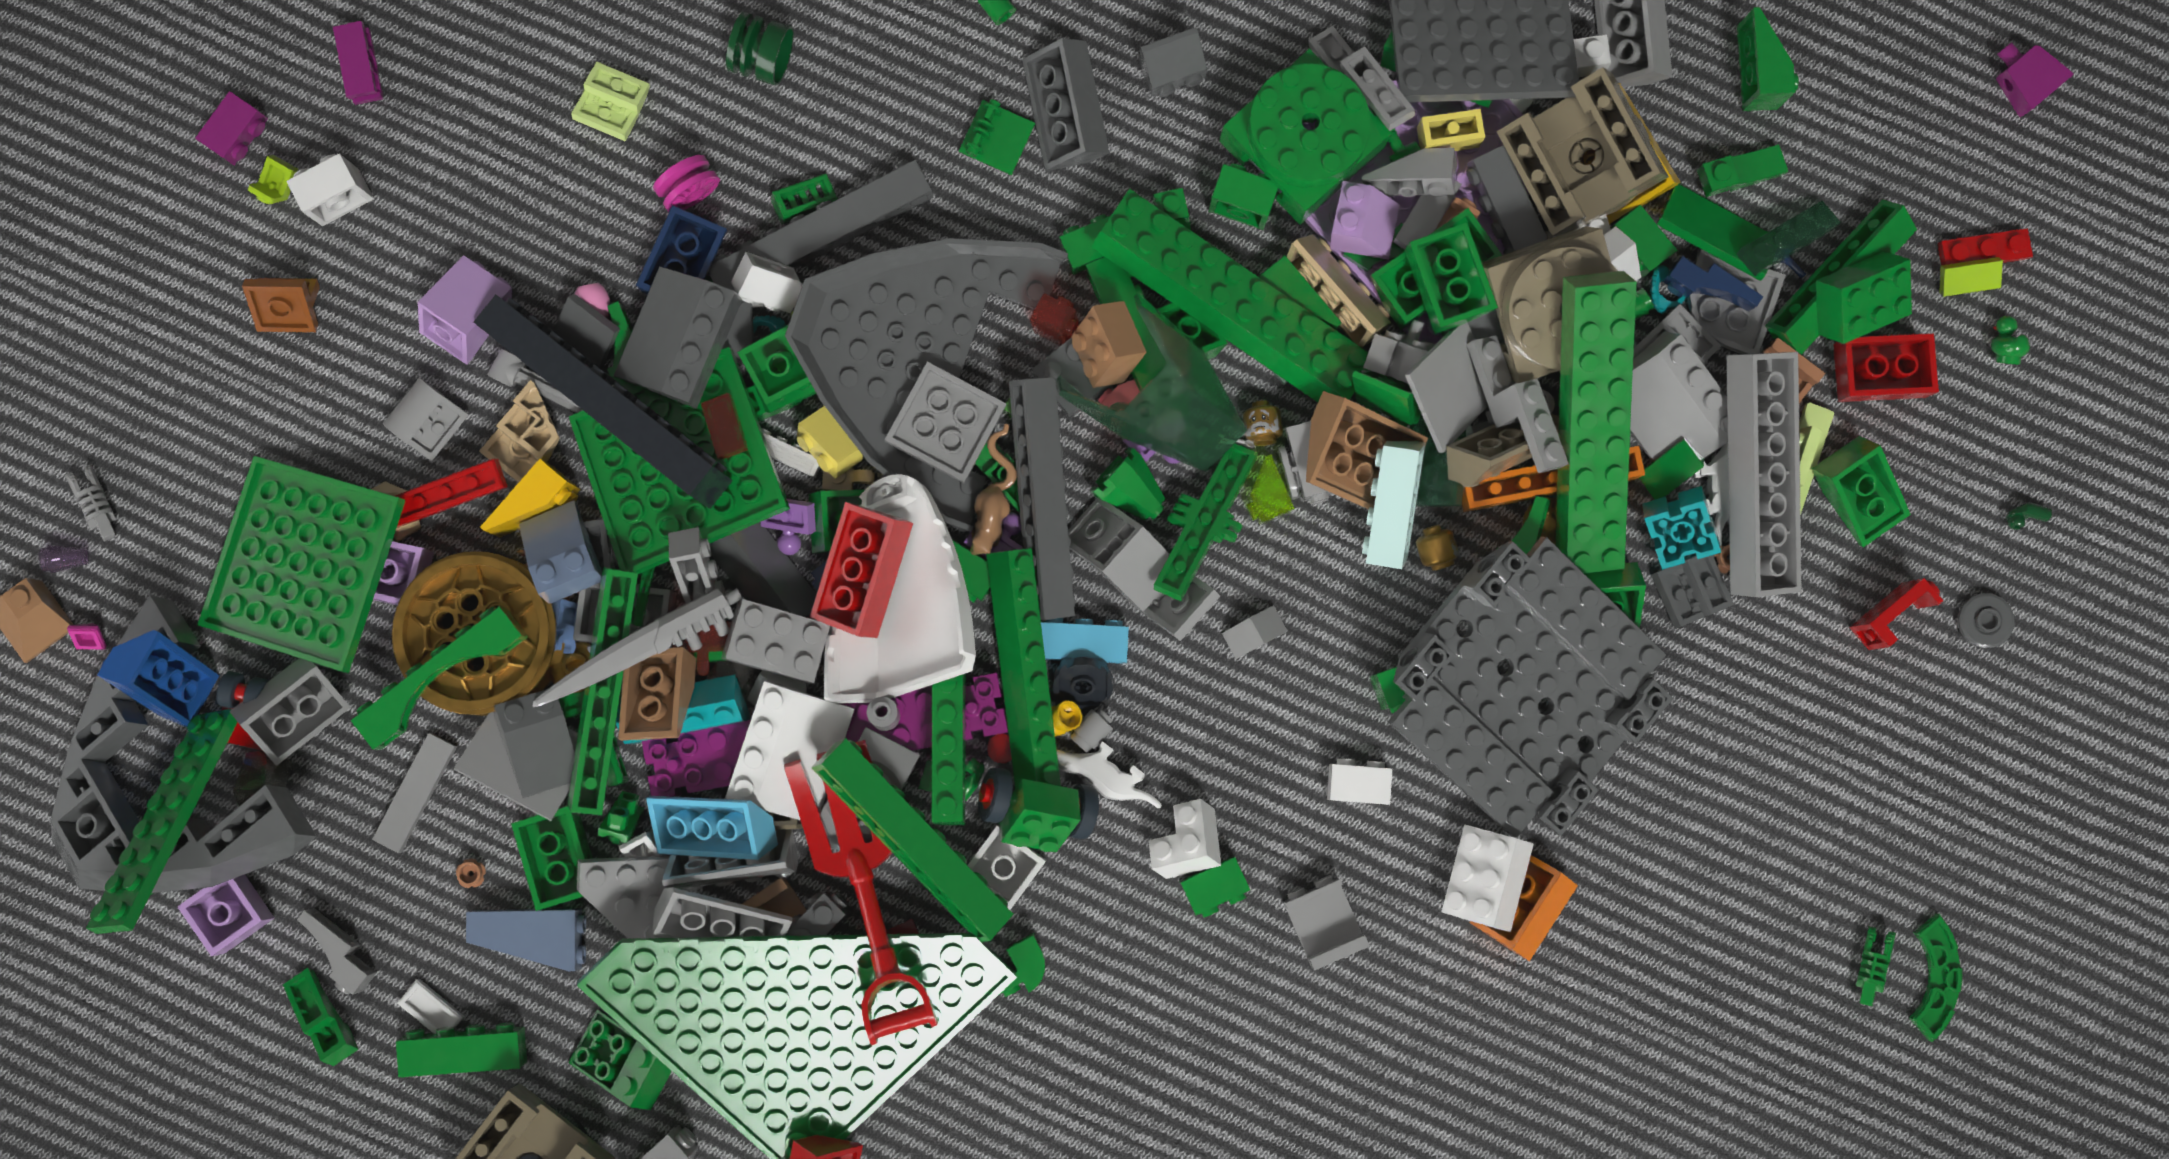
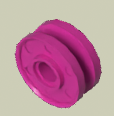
(686, 183)

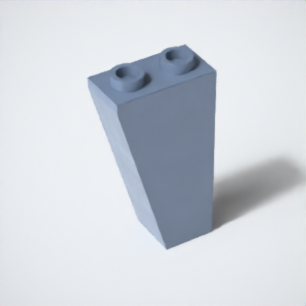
(539, 936)

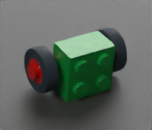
(1037, 812)

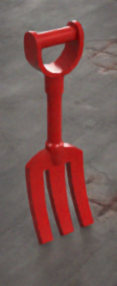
(857, 861)

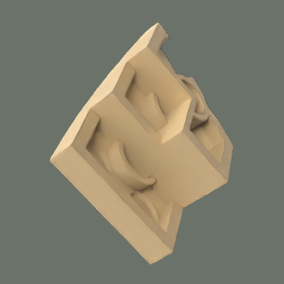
(523, 435)

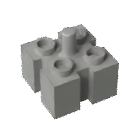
(1397, 352)

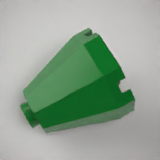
(1130, 486)

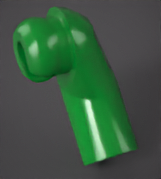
(974, 779)

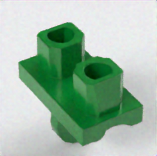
(622, 819)

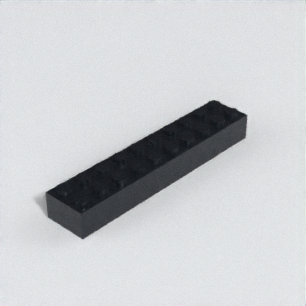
(605, 400)

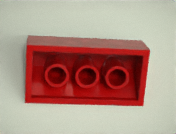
(861, 570)

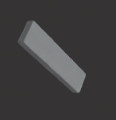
(414, 793)

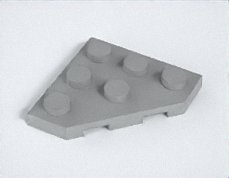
(624, 890)

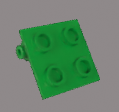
(997, 137)

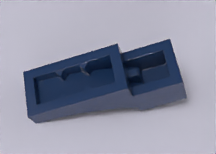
(1688, 279)

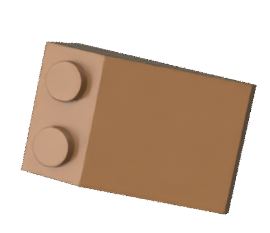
(657, 695)

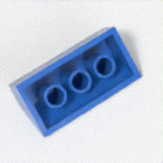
(159, 676)

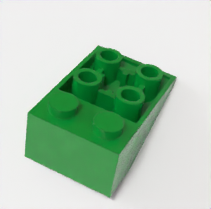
(619, 1063)

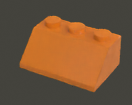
(1539, 905)

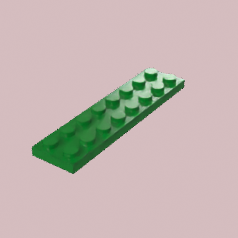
(162, 824)

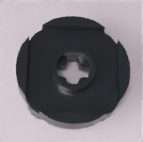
(1077, 669)

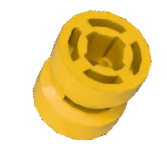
(1066, 717)

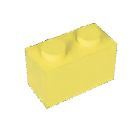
(1452, 130)
(828, 443)

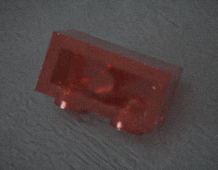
(1054, 319)

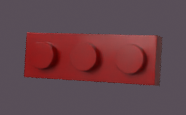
(2006, 245)

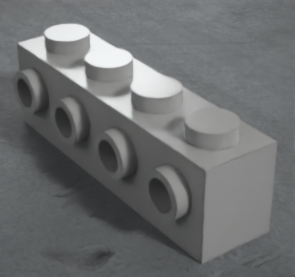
(691, 564)

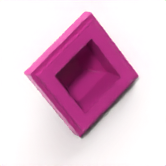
(86, 636)

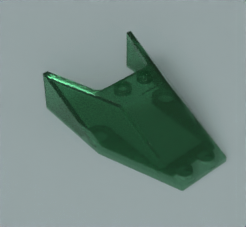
(1179, 410)

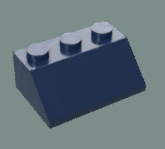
(683, 245)

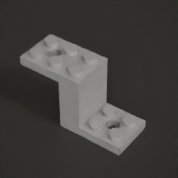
(1132, 562)

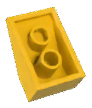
(535, 494)

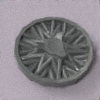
(1986, 620)

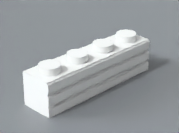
(791, 455)

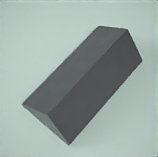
(763, 571)

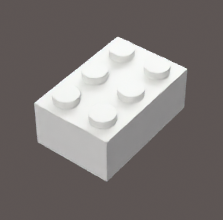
(1487, 878)

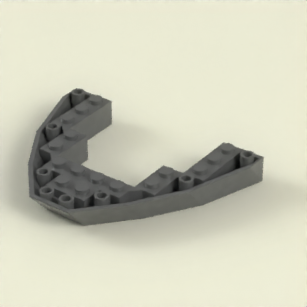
(96, 822)

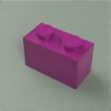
(232, 128)

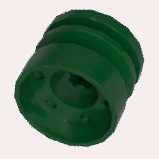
(758, 48)

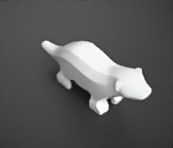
(1718, 488)
(1105, 775)

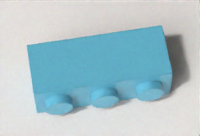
(1085, 640)

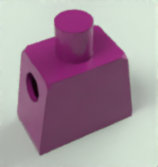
(2030, 76)

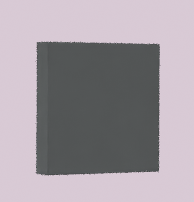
(586, 330)

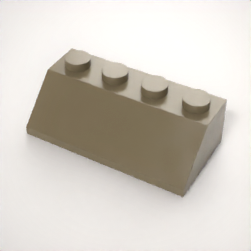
(1488, 453)

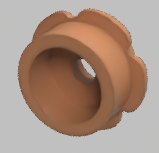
(463, 877)

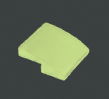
(610, 101)

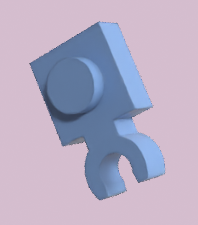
(565, 617)

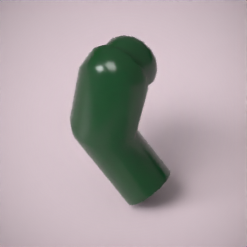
(2018, 515)

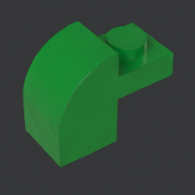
(1029, 964)

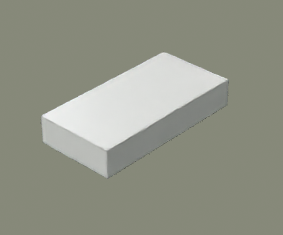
(429, 1007)

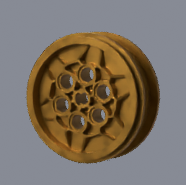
(446, 590)

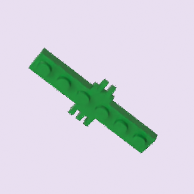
(1205, 521)

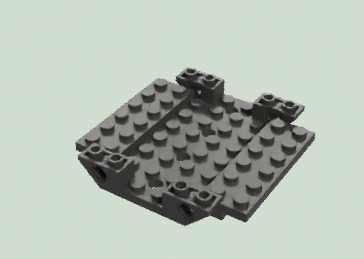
(1559, 645)

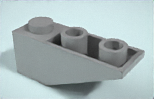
(1421, 173)

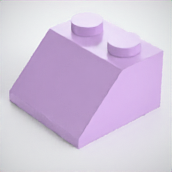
(1364, 221)

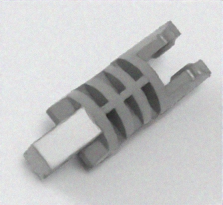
(93, 503)

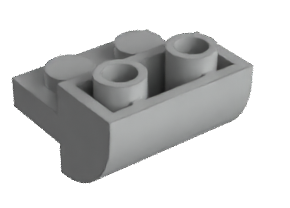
(425, 419)

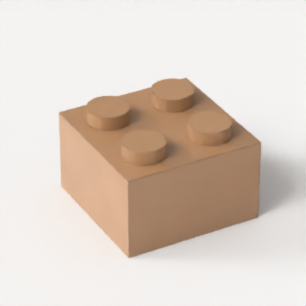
(1108, 344)

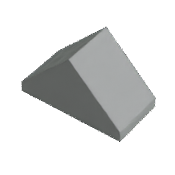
(1254, 632)

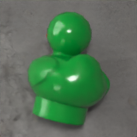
(2007, 347)

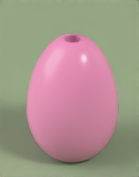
(596, 297)

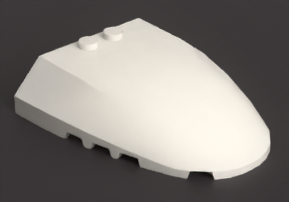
(928, 616)

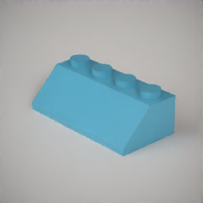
(711, 827)

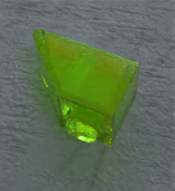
(1268, 495)

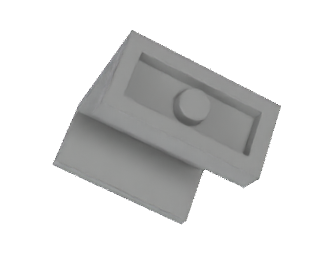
(1324, 922)

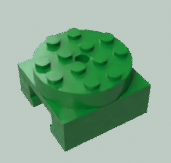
(1303, 161)

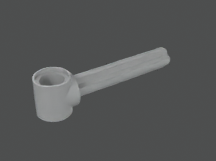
(513, 371)

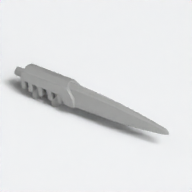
(652, 639)

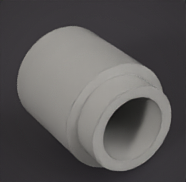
(887, 722)
(1092, 730)

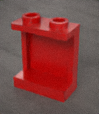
(1873, 627)

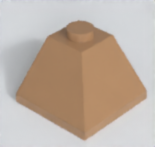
(31, 618)

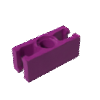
(358, 63)

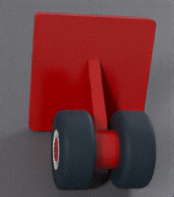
(231, 693)

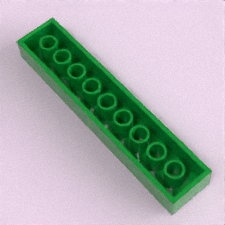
(1229, 299)
(1595, 418)

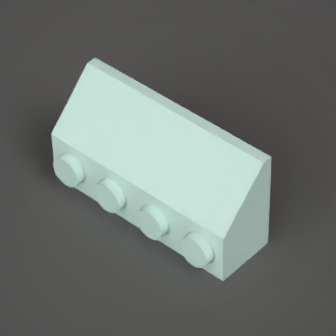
(1394, 503)

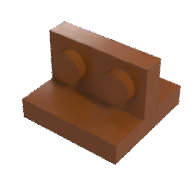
(282, 304)

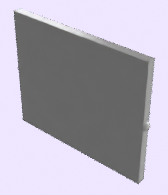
(1448, 387)
(489, 765)

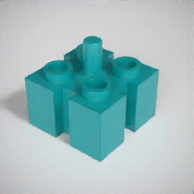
(1681, 527)

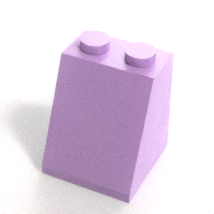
(454, 303)

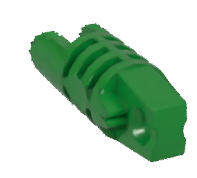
(1874, 966)

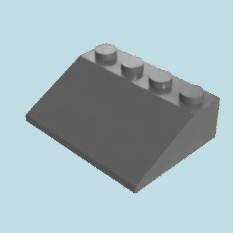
(678, 336)

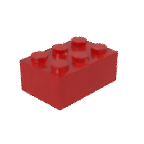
(1886, 368)

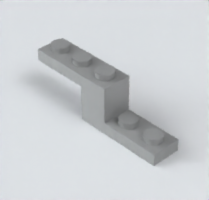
(1366, 73)
(1517, 404)

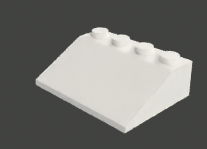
(783, 730)

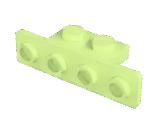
(1812, 435)

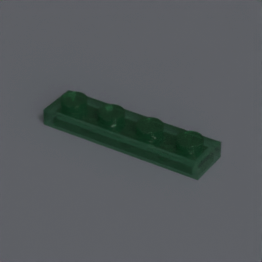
(1788, 238)

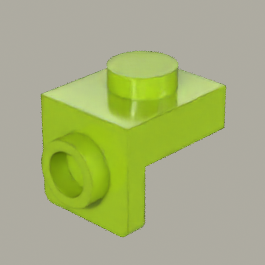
(272, 181)

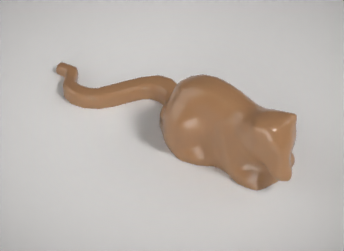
(991, 503)

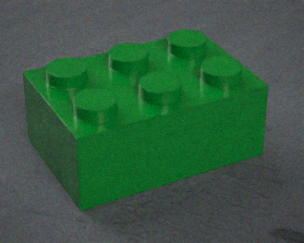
(1864, 297)
(551, 856)

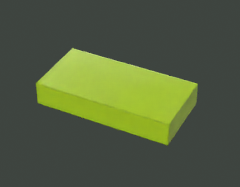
(1970, 276)

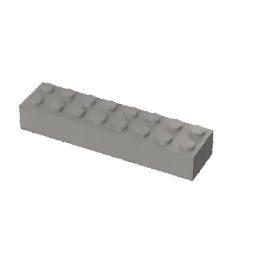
(1764, 473)

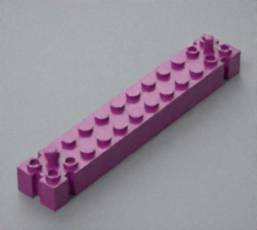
(709, 756)

